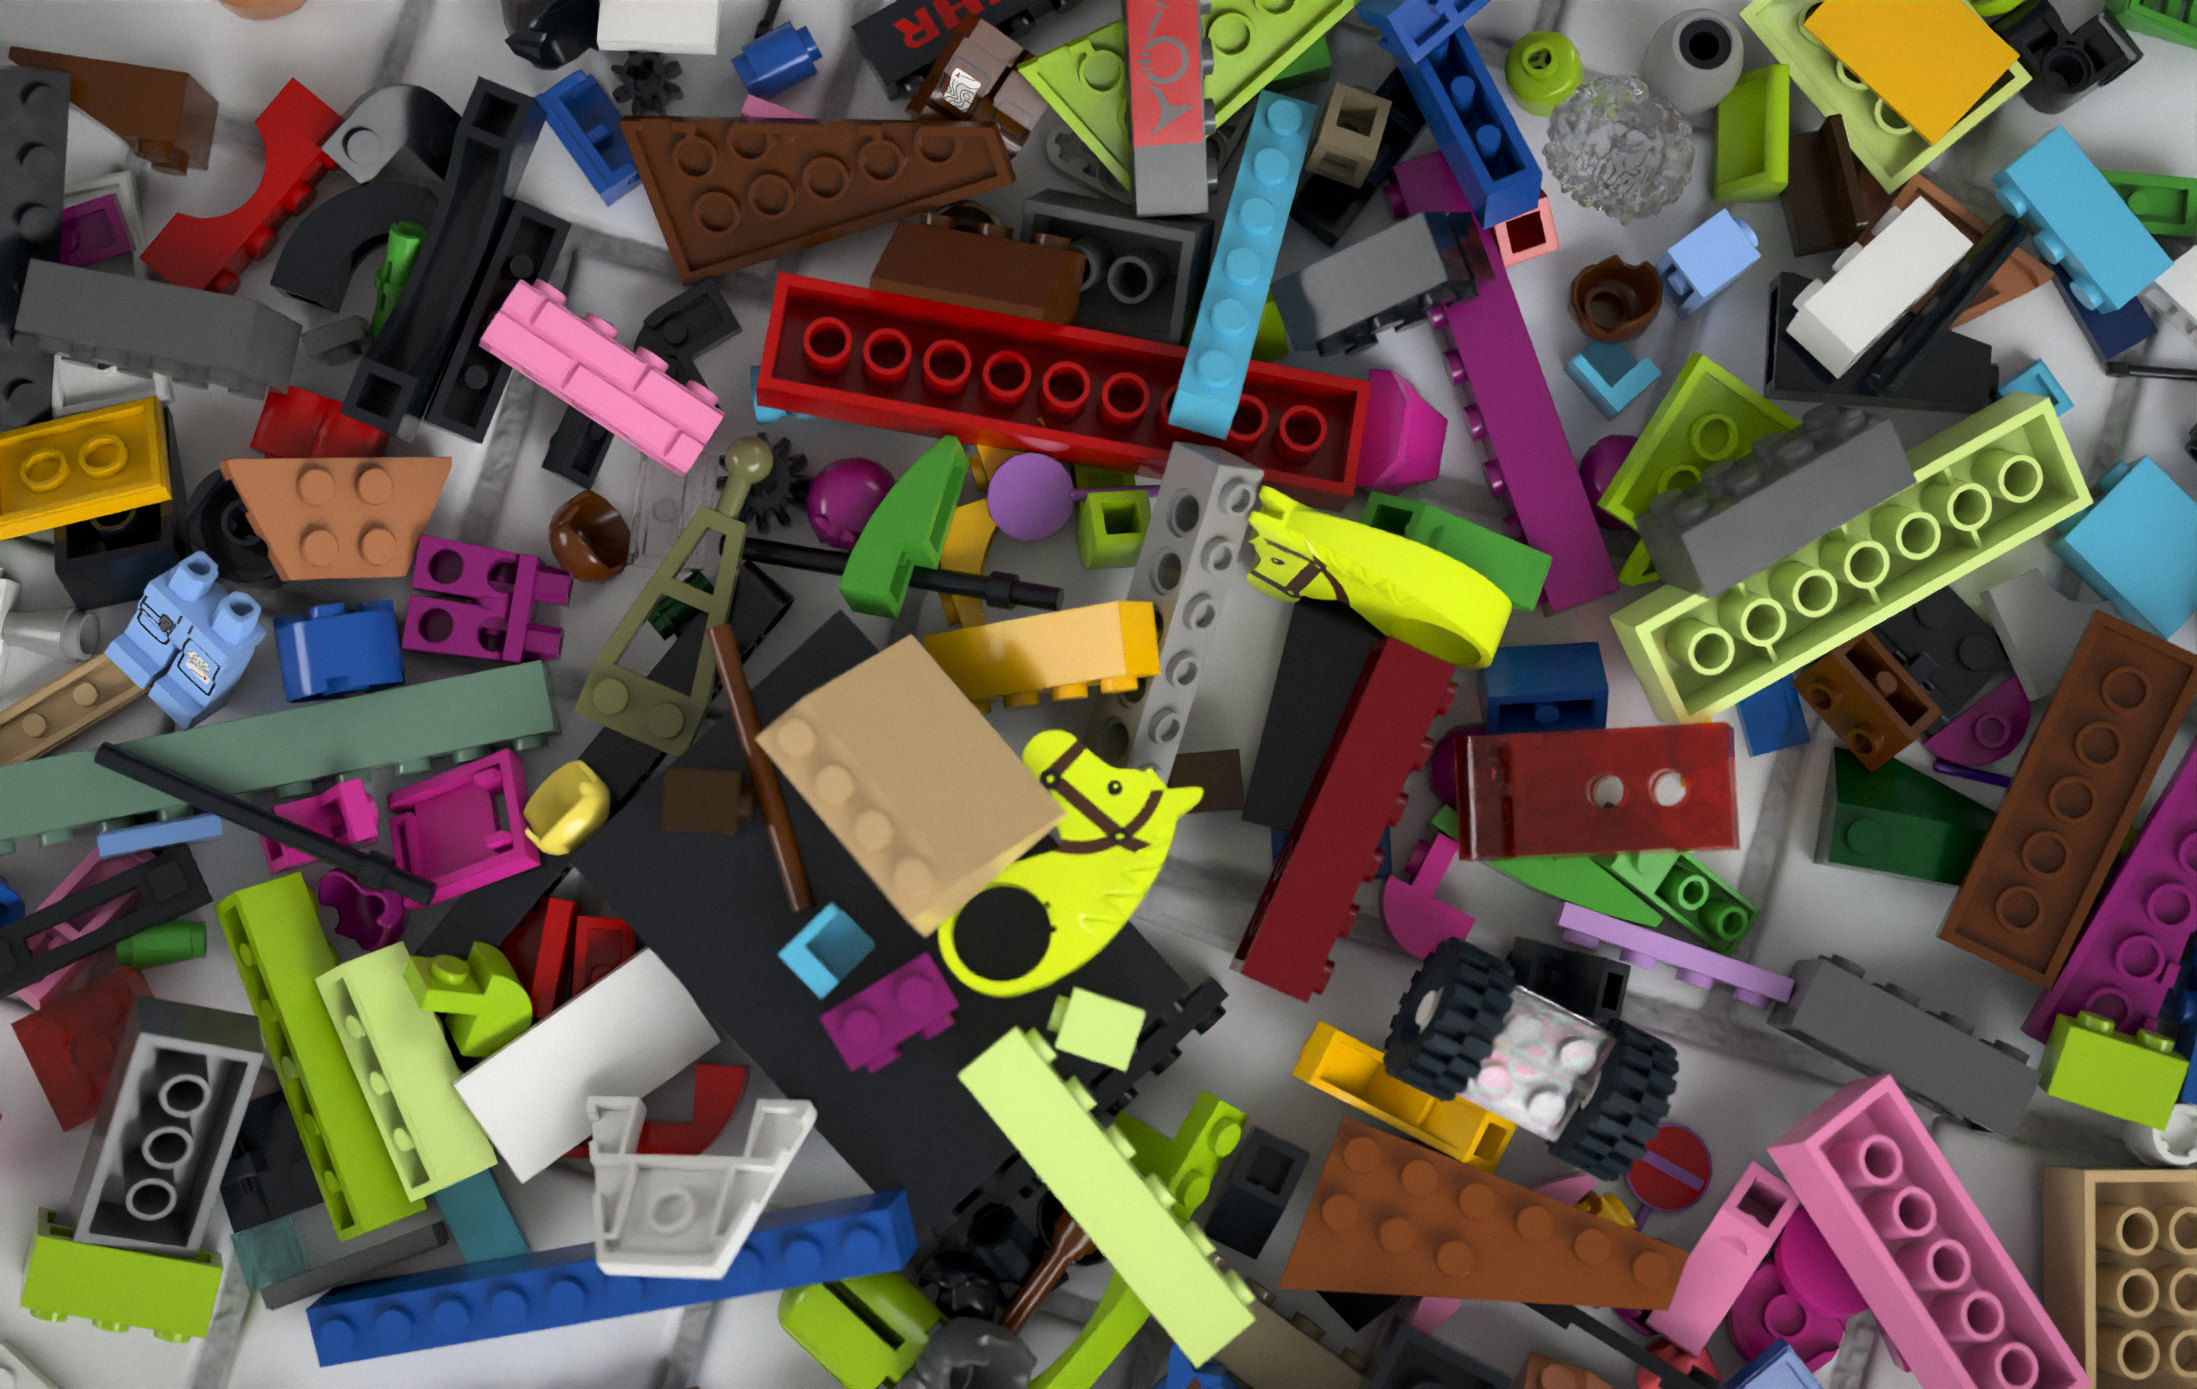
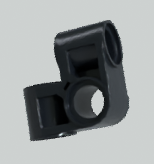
(2086, 58)

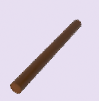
(760, 768)

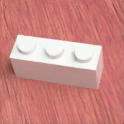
(1876, 285)

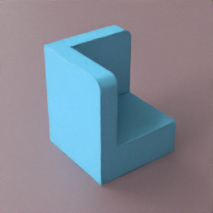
(1610, 376)
(827, 949)

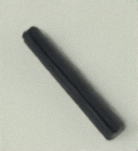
(1945, 306)

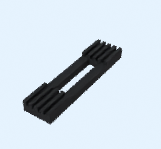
(167, 885)
(1671, 1377)

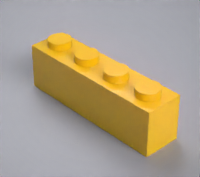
(1050, 654)

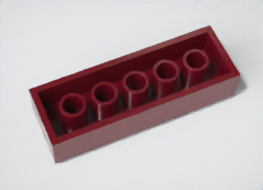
(1344, 817)

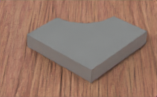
(2038, 628)

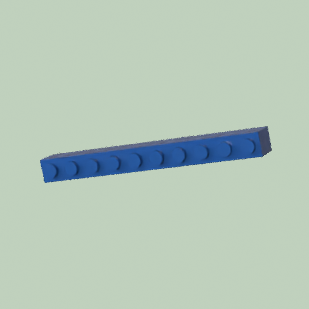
(569, 1287)

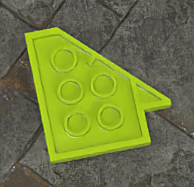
(1699, 423)

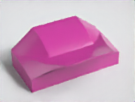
(1399, 438)

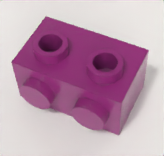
(891, 1010)

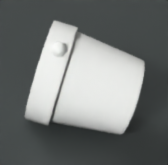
(2164, 1149)

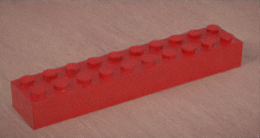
(991, 374)

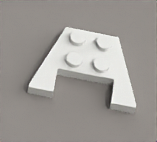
(683, 1210)

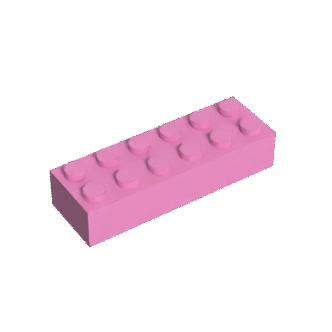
(1920, 1246)

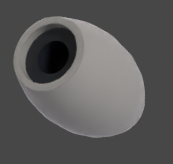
(1694, 60)

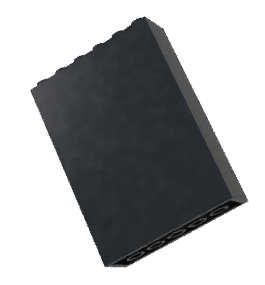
(723, 916)

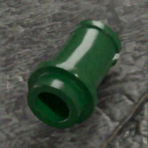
(673, 614)

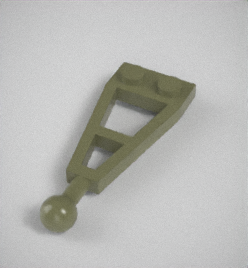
(642, 705)

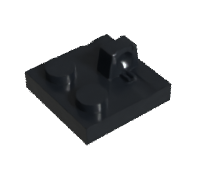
(1943, 650)
(267, 1167)

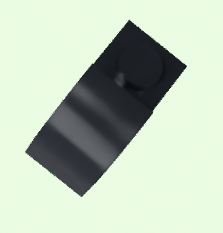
(1570, 979)

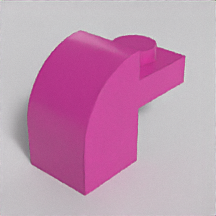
(339, 813)
(1410, 912)

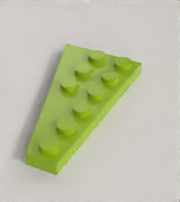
(1249, 48)

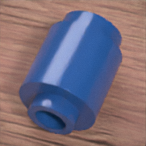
(777, 61)

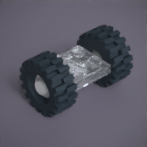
(1572, 1081)

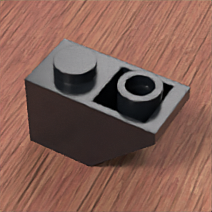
(1256, 1192)

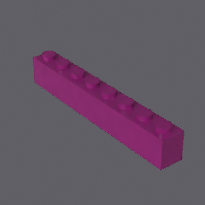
(1511, 408)

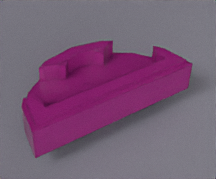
(1985, 729)

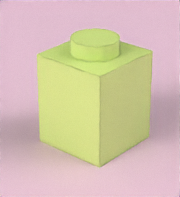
(1096, 1027)

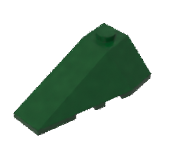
(1897, 823)

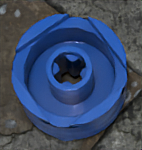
(339, 651)

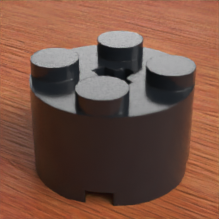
(220, 530)

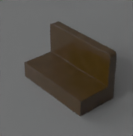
(1822, 191)

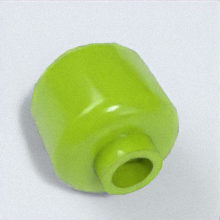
(1543, 71)

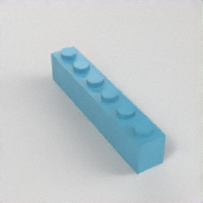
(1243, 265)

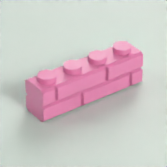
(601, 377)

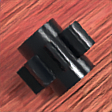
(654, 96)

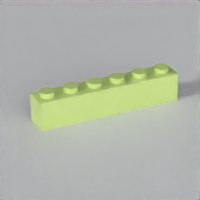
(1107, 1193)

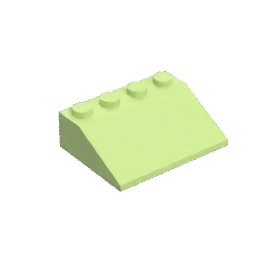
(1874, 131)

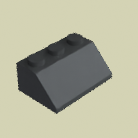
(1138, 271)

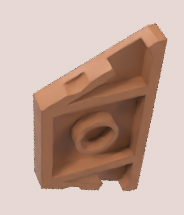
(2012, 280)
(339, 512)

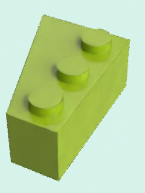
(117, 1284)

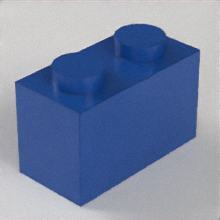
(1543, 689)

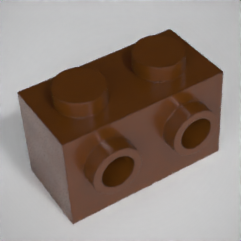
(1867, 699)

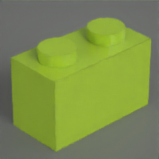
(2112, 1070)

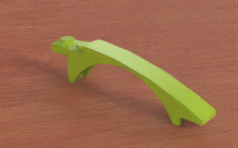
(1186, 1169)

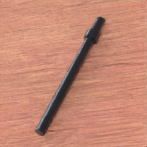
(998, 589)
(372, 869)

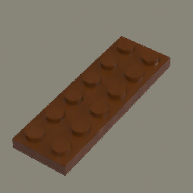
(2072, 799)

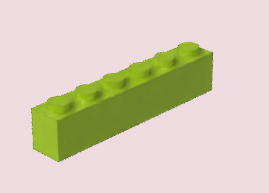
(279, 956)

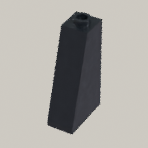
(1950, 378)

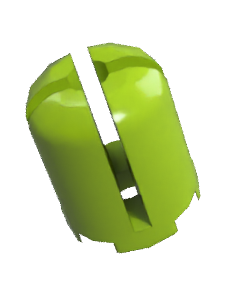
(848, 1345)

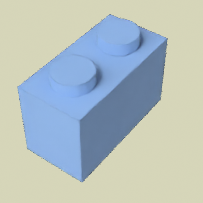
(1707, 262)

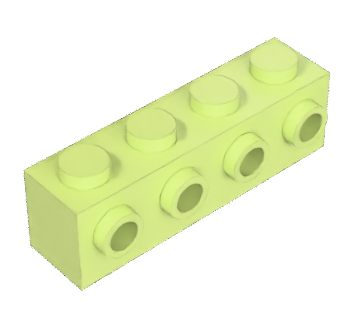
(405, 1072)

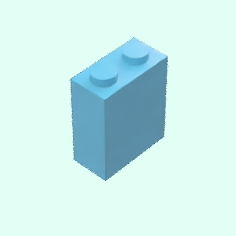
(2136, 546)

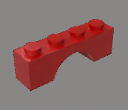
(217, 250)

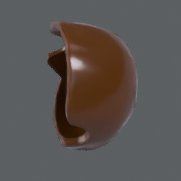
(1615, 300)
(589, 538)

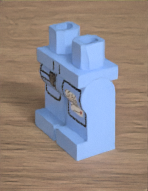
(189, 641)

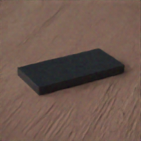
(1312, 685)

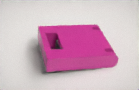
(458, 830)

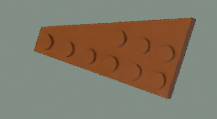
(1435, 1227)

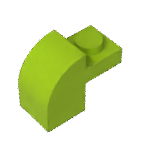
(1109, 522)
(480, 997)

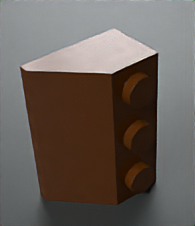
(982, 269)

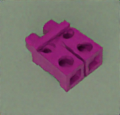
(503, 606)

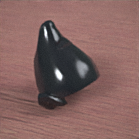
(551, 30)

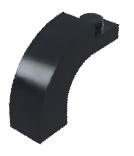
(341, 234)

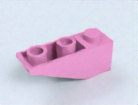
(1725, 1258)

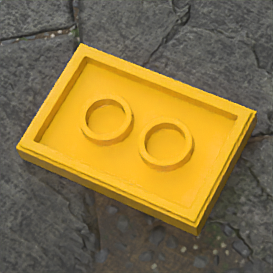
(1915, 55)
(83, 467)

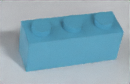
(2080, 222)

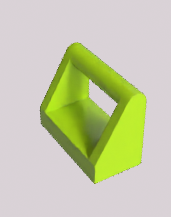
(1753, 137)

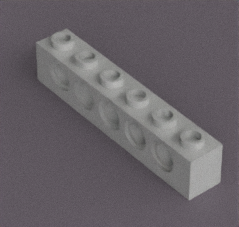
(1186, 575)

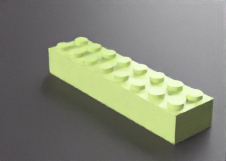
(1974, 499)

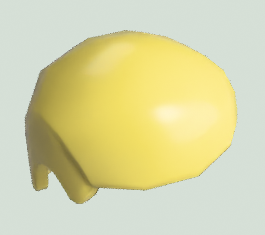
(567, 809)

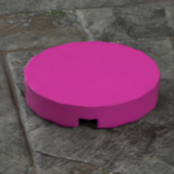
(1813, 1271)
(1768, 1312)

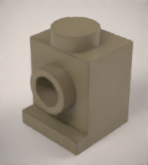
(1348, 134)

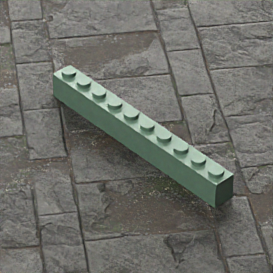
(286, 752)

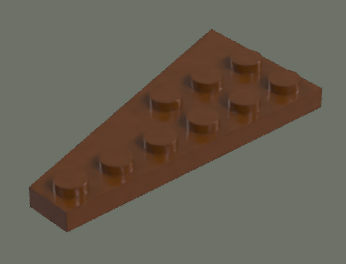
(774, 186)

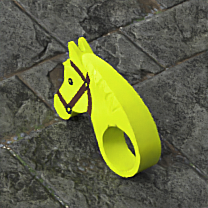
(1383, 576)
(1101, 871)

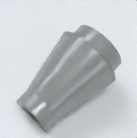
(54, 632)

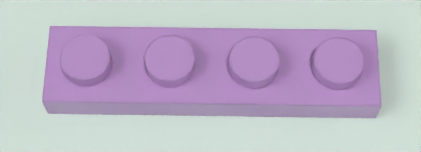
(1694, 964)

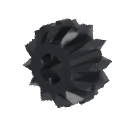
(784, 495)

